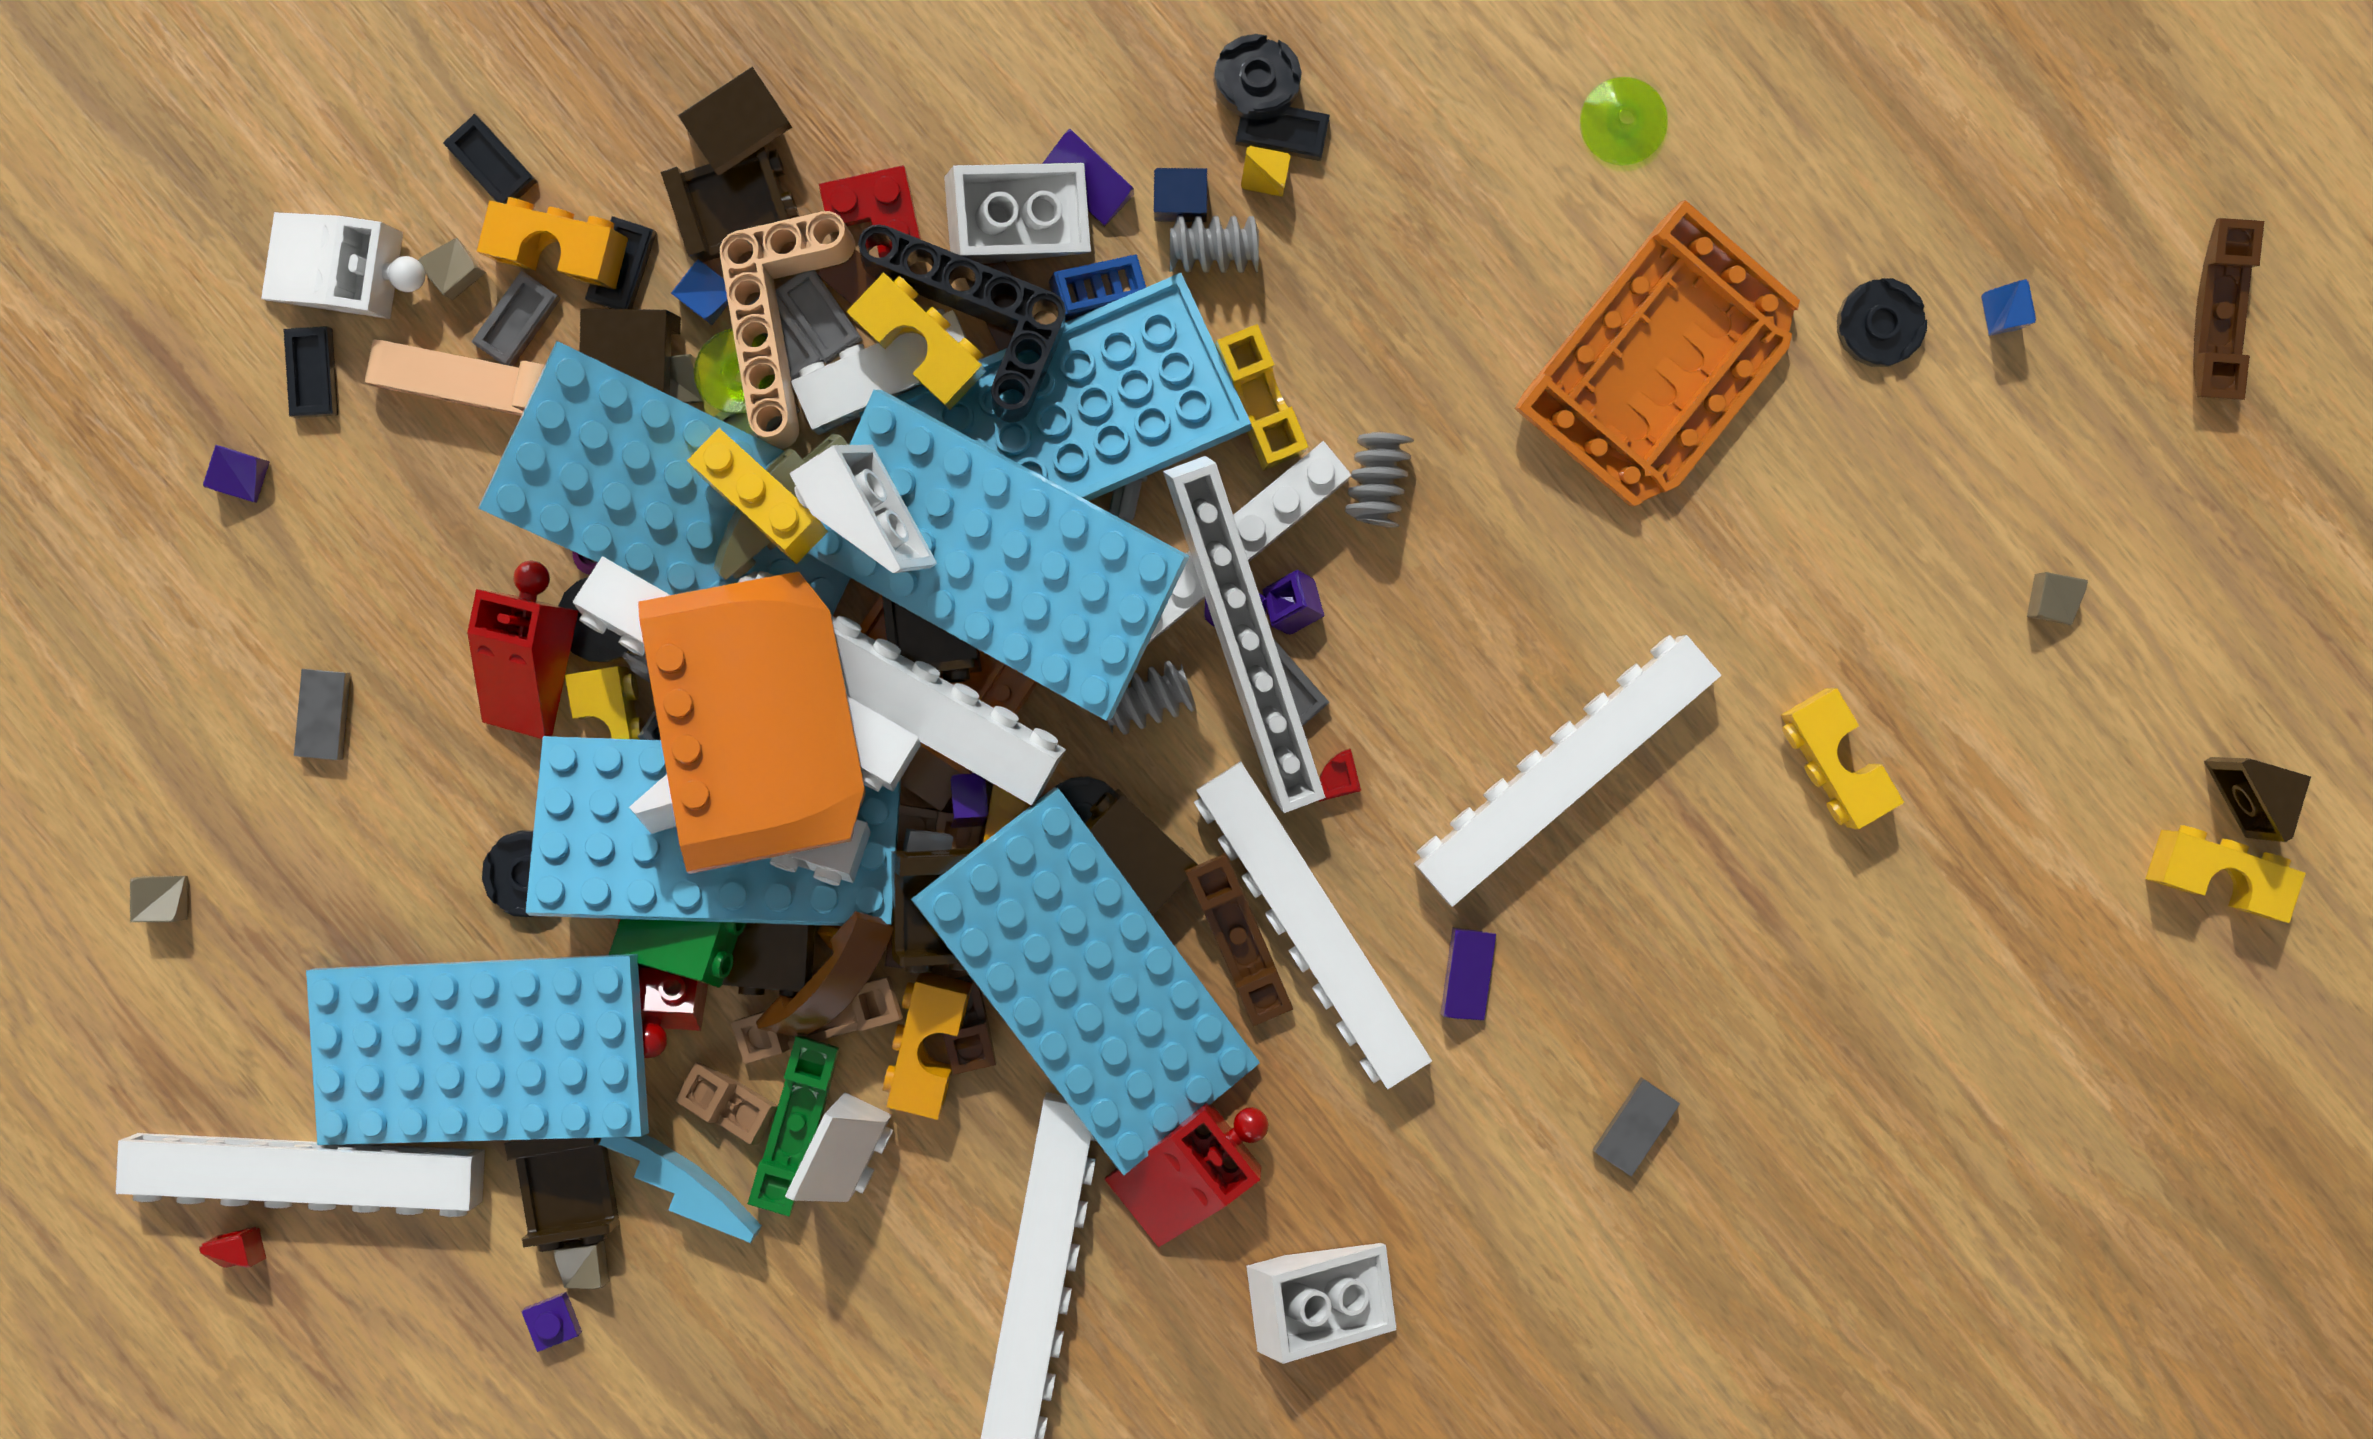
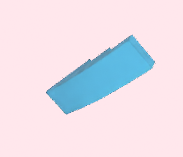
(695, 1192)

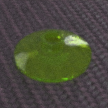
(1608, 135)
(717, 371)

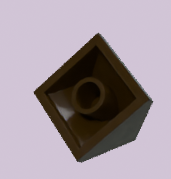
(735, 121)
(2260, 796)

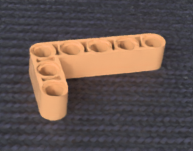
(764, 314)
(452, 377)

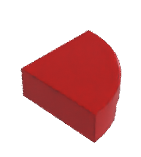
(1339, 776)

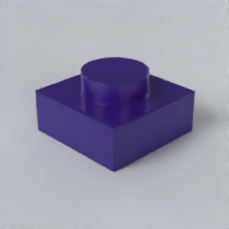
(551, 1321)

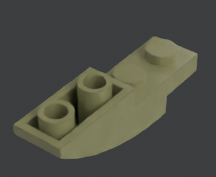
(742, 537)

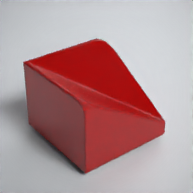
(235, 1248)

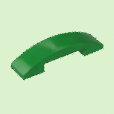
(795, 1122)

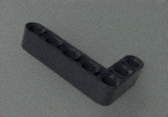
(978, 303)

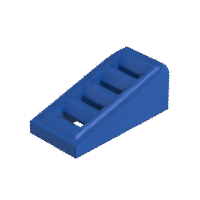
(1077, 275)

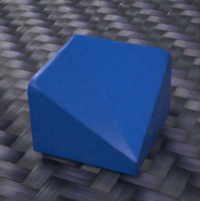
(702, 292)
(2008, 307)

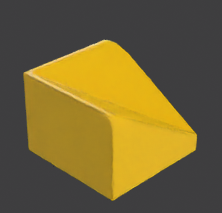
(1265, 171)

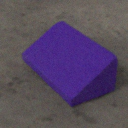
(1105, 188)
(1468, 974)

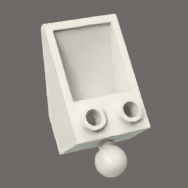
(337, 264)

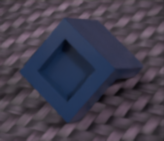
(1180, 193)

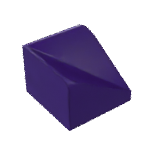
(236, 473)
(1293, 602)
(969, 800)

